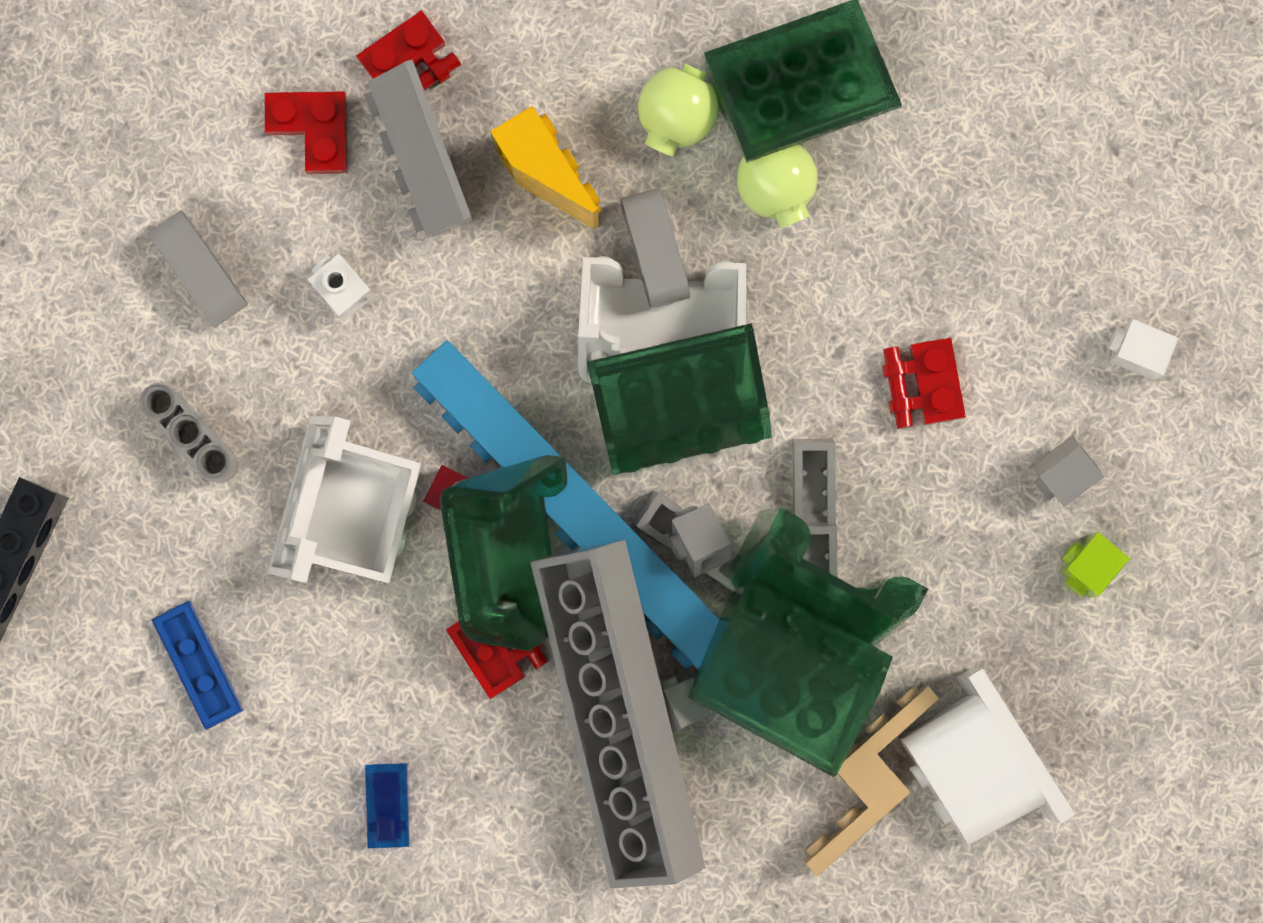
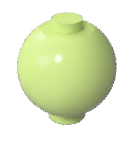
(677, 108)
(779, 184)

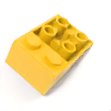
(537, 164)

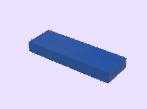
(197, 665)

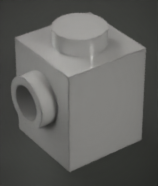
(1066, 472)
(700, 539)
(680, 708)

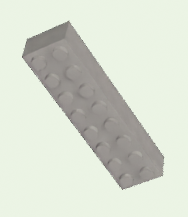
(618, 716)

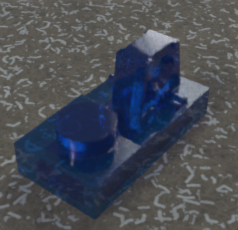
(387, 805)

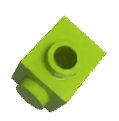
(1092, 565)

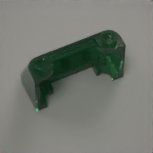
(491, 536)
(775, 558)

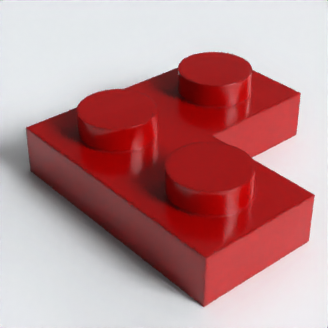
(319, 118)

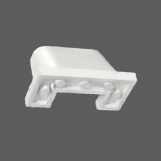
(344, 507)
(981, 764)

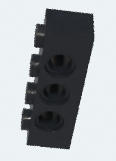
(24, 533)

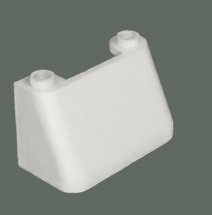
(619, 318)

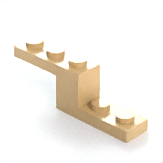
(870, 779)

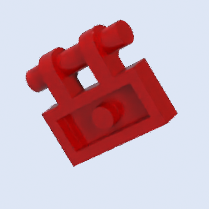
(415, 41)
(936, 383)
(494, 665)

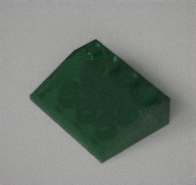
(800, 80)
(681, 399)
(789, 676)

